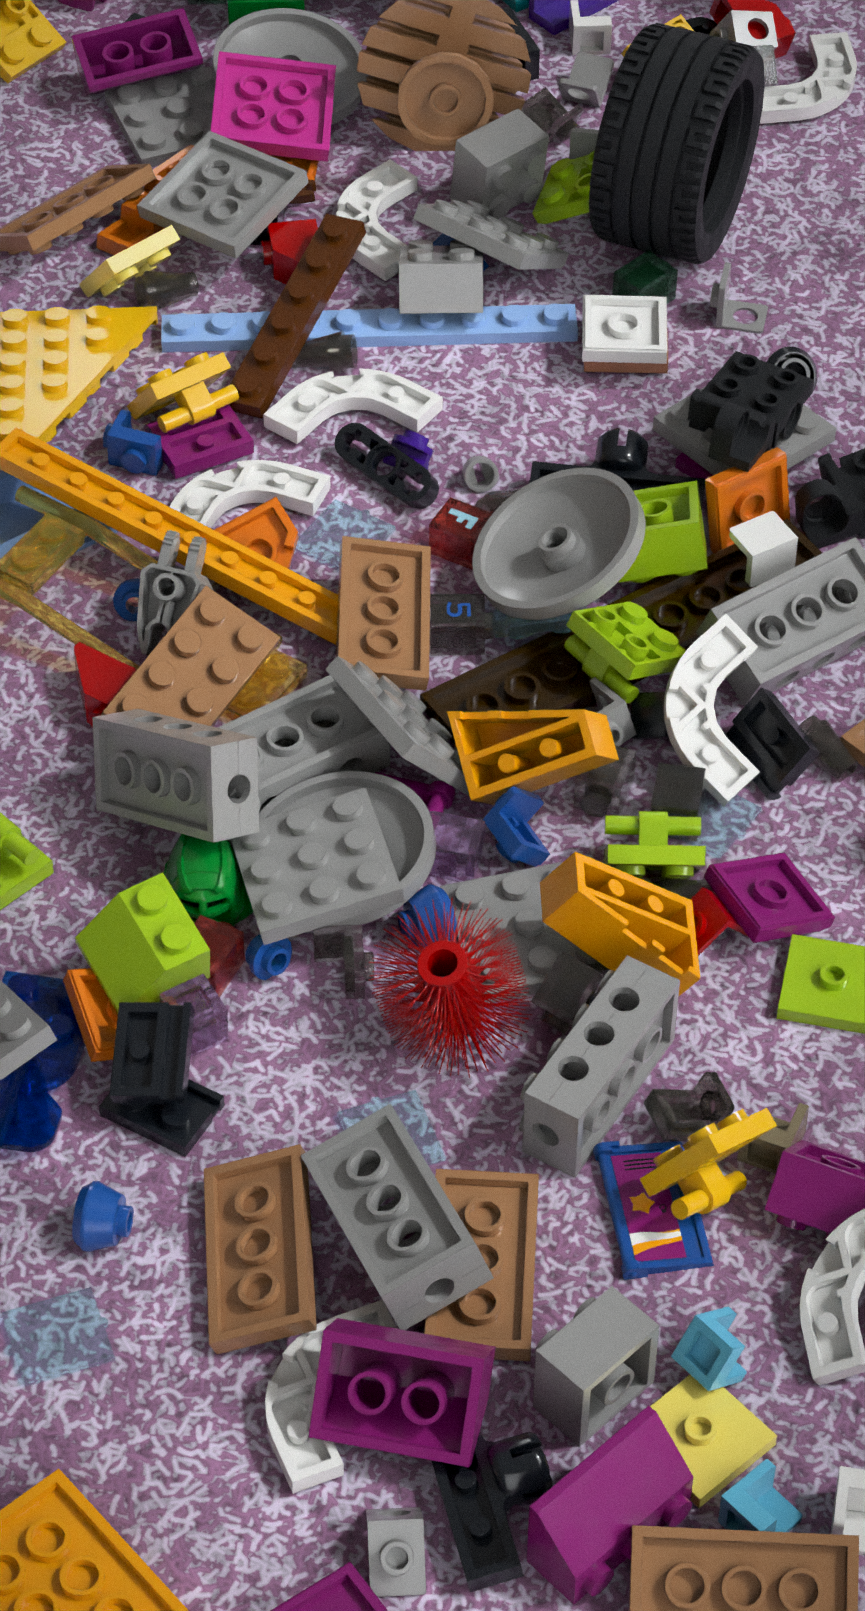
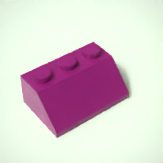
(136, 51)
(816, 1188)
(401, 1391)
(586, 1519)

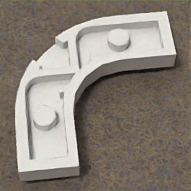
(823, 90)
(365, 202)
(371, 390)
(251, 482)
(691, 711)
(831, 1304)
(290, 1405)

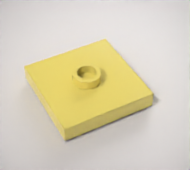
(712, 1435)

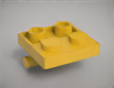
(24, 38)
(188, 389)
(697, 1166)

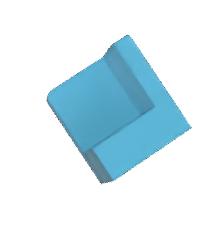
(711, 1350)
(757, 1505)

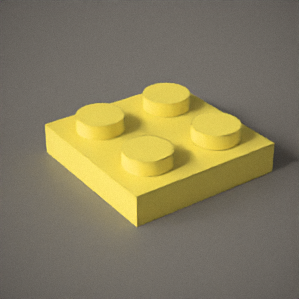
(129, 263)

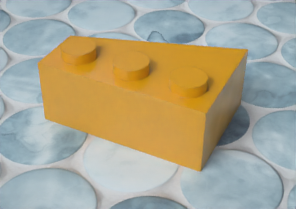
(528, 748)
(621, 916)

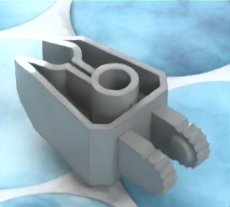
(168, 590)

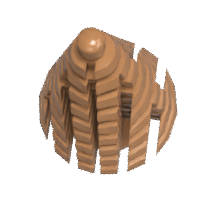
(441, 70)

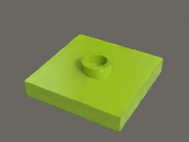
(824, 984)

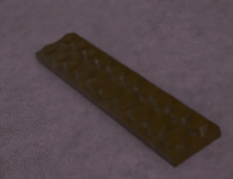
(550, 678)

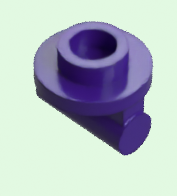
(412, 445)

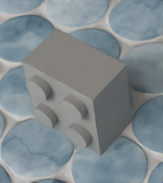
(500, 164)
(440, 278)
(594, 1365)

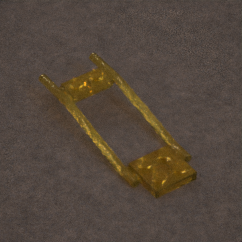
(56, 539)

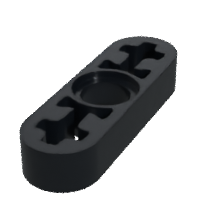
(379, 450)

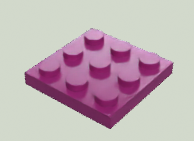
(274, 104)

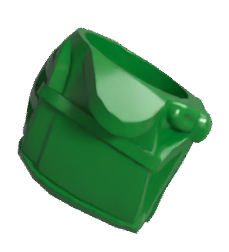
(207, 873)

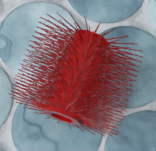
(451, 988)

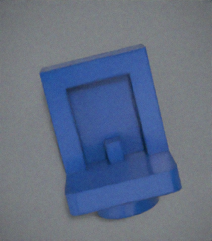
(132, 448)
(510, 827)

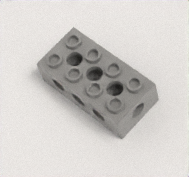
(798, 619)
(310, 736)
(176, 774)
(599, 1065)
(381, 1162)

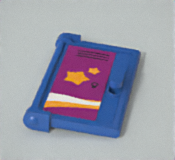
(644, 1226)

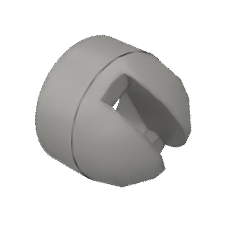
(488, 470)

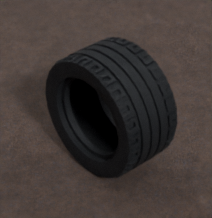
(676, 142)

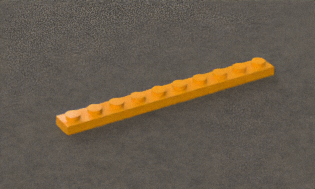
(149, 520)

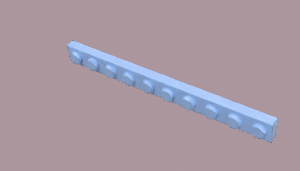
(380, 327)

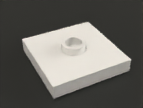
(624, 329)

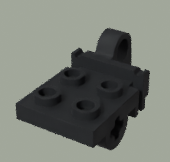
(748, 408)
(843, 501)

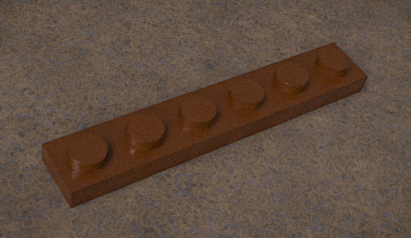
(295, 313)

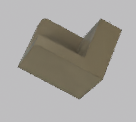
(767, 1149)

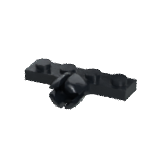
(624, 461)
(479, 1499)

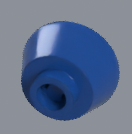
(423, 899)
(100, 1217)

